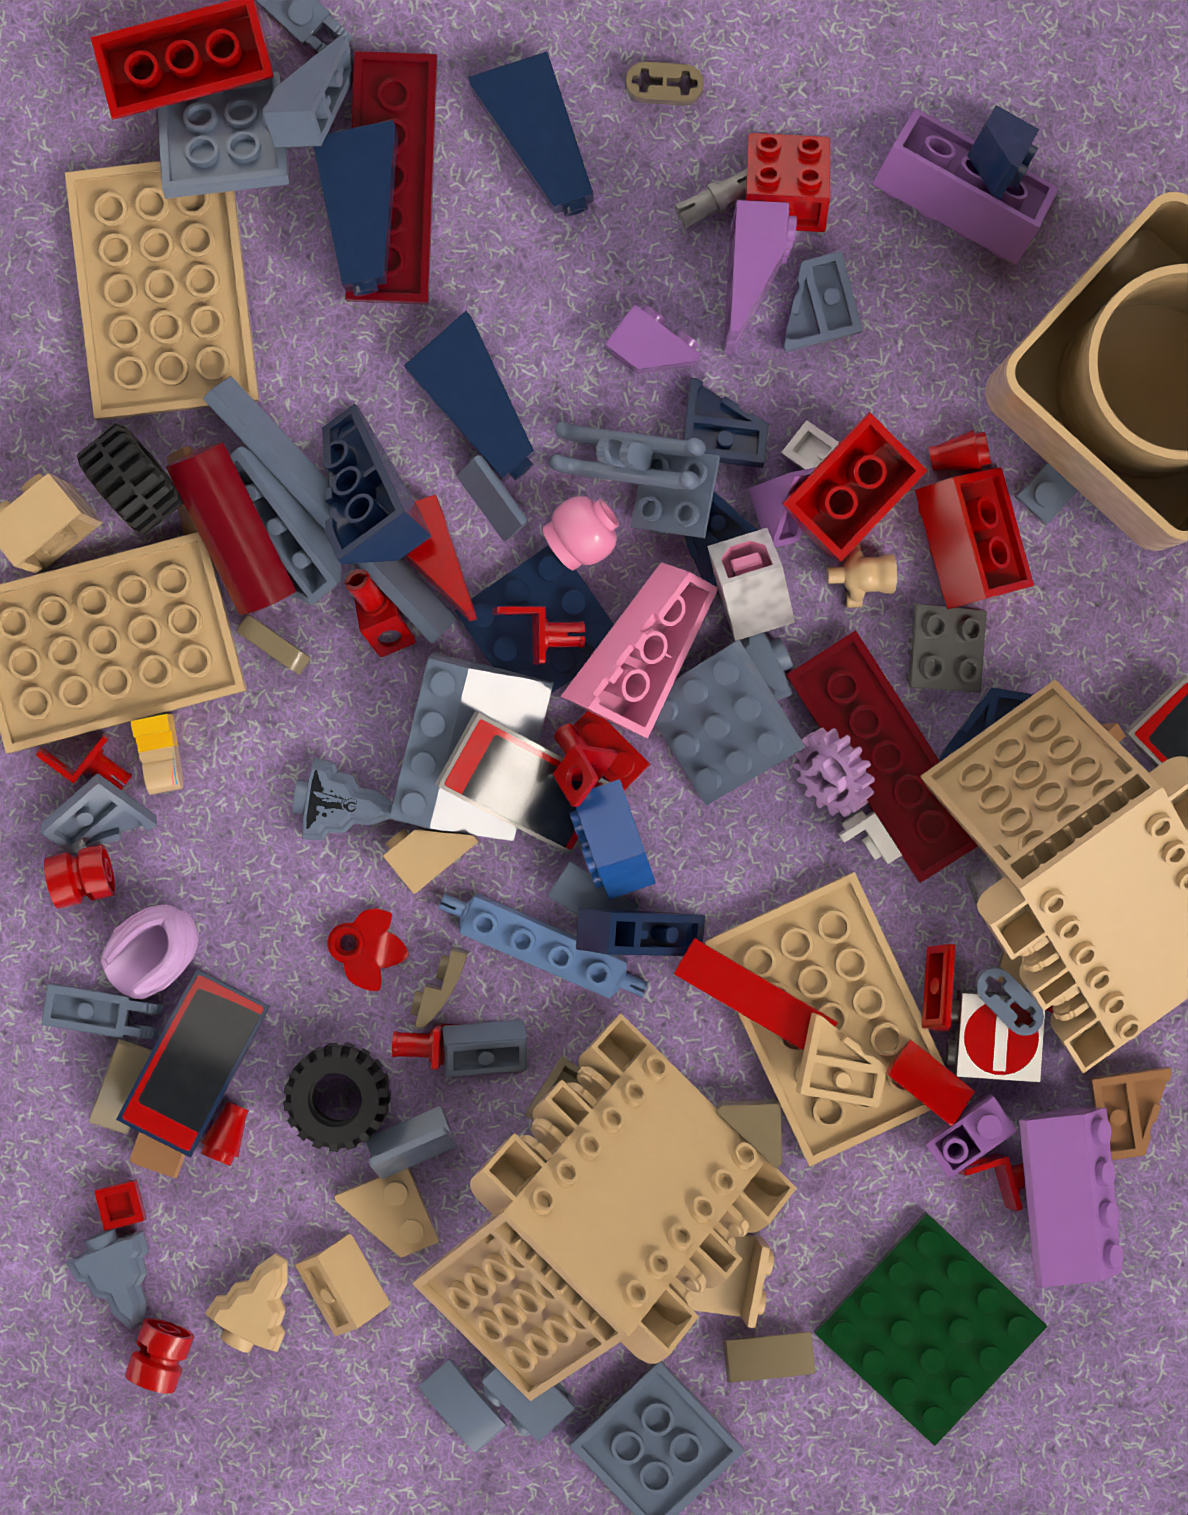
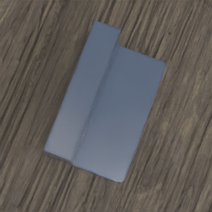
(410, 1143)

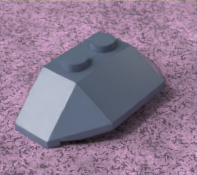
(293, 530)

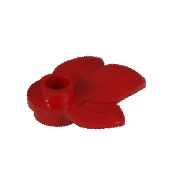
(373, 949)

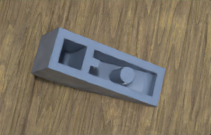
(310, 98)

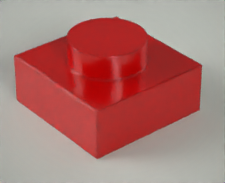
(120, 1204)

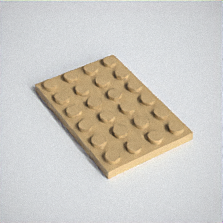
(158, 292)
(113, 643)
(839, 962)

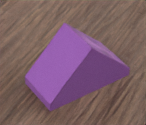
(769, 509)

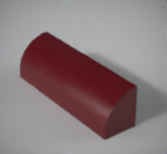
(231, 528)

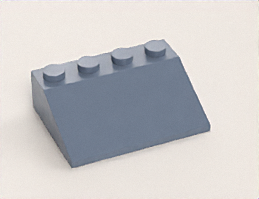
(445, 705)

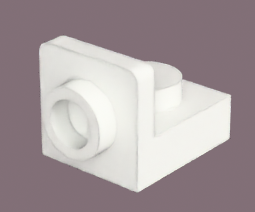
(809, 446)
(878, 840)

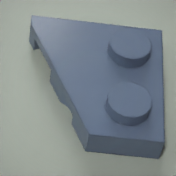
(821, 304)
(95, 816)

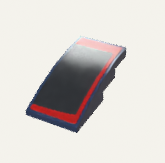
(193, 1063)

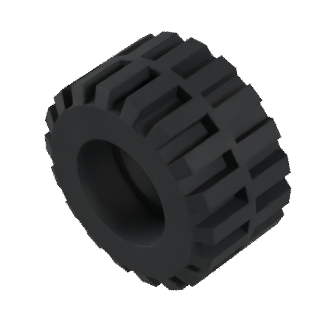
(129, 479)
(317, 1126)

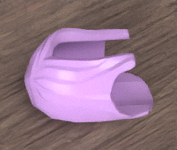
(150, 950)

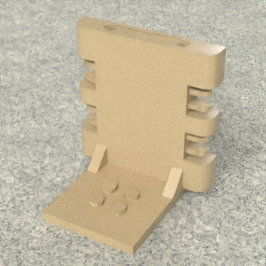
(1086, 867)
(603, 1219)

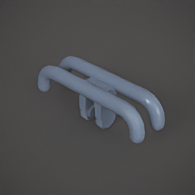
(627, 457)

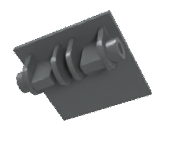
(947, 648)

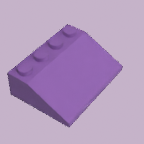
(757, 247)

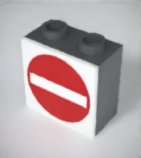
(987, 1046)

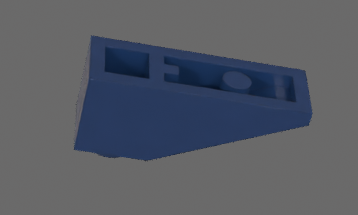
(637, 932)

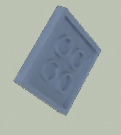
(220, 143)
(725, 724)
(657, 1445)

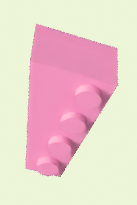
(644, 651)

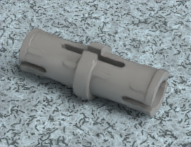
(712, 200)

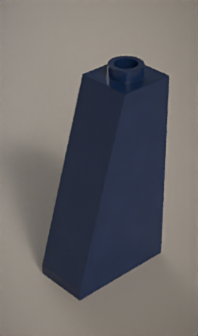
(534, 123)
(358, 194)
(468, 390)

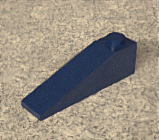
(367, 500)

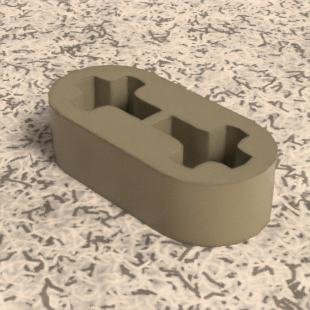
(662, 93)
(273, 644)

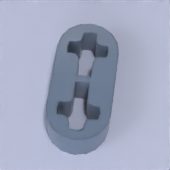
(1016, 993)

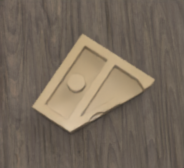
(838, 1067)
(392, 1212)

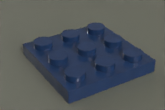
(509, 638)

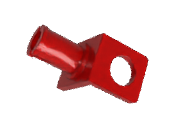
(377, 614)
(546, 633)
(93, 763)
(580, 763)
(420, 1045)
(1010, 1178)

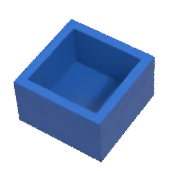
(612, 841)

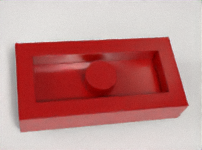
(600, 733)

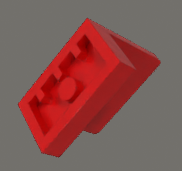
(791, 172)

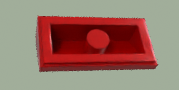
(938, 987)
(930, 1082)

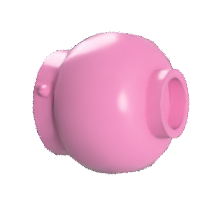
(582, 531)

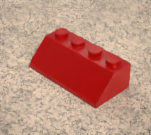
(182, 57)

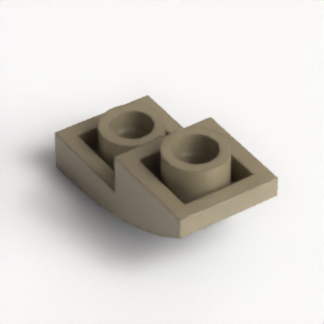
(431, 1001)
(118, 1081)
(769, 1357)

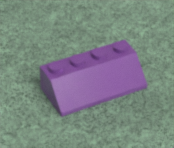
(935, 176)
(1071, 1196)

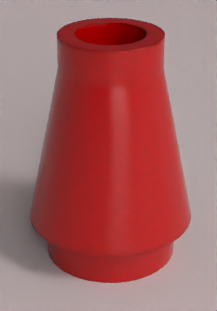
(961, 453)
(225, 1135)

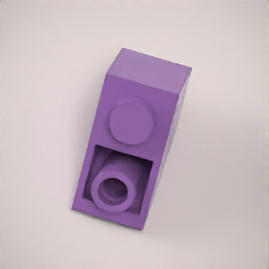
(649, 346)
(974, 1133)

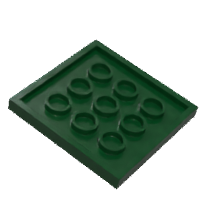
(930, 1328)

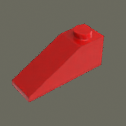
(438, 559)

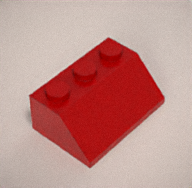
(853, 488)
(974, 537)

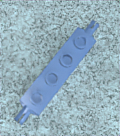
(541, 945)

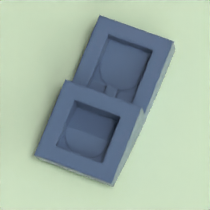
(577, 890)
(462, 1406)

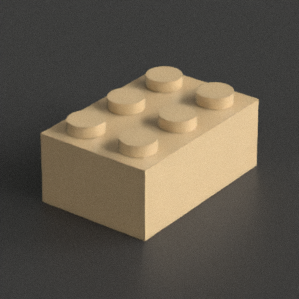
(44, 523)

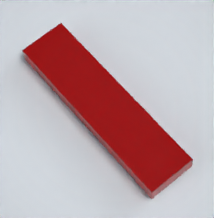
(747, 993)

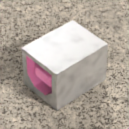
(751, 584)

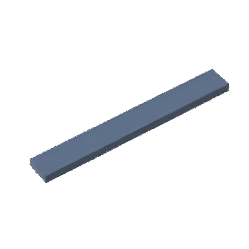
(308, 487)

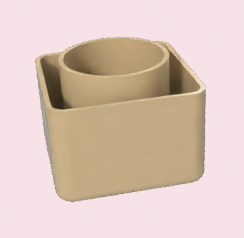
(1107, 379)

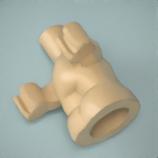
(864, 575)

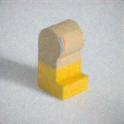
(158, 753)

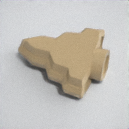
(254, 1308)

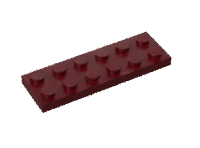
(405, 91)
(851, 694)

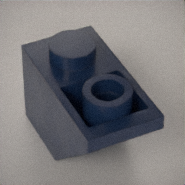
(1003, 151)

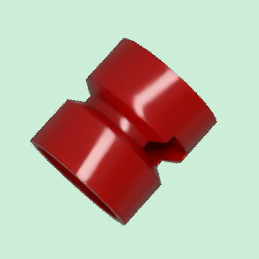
(79, 876)
(157, 1361)

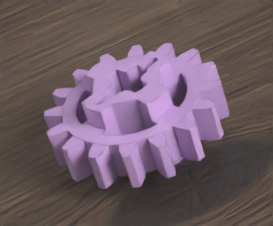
(834, 772)

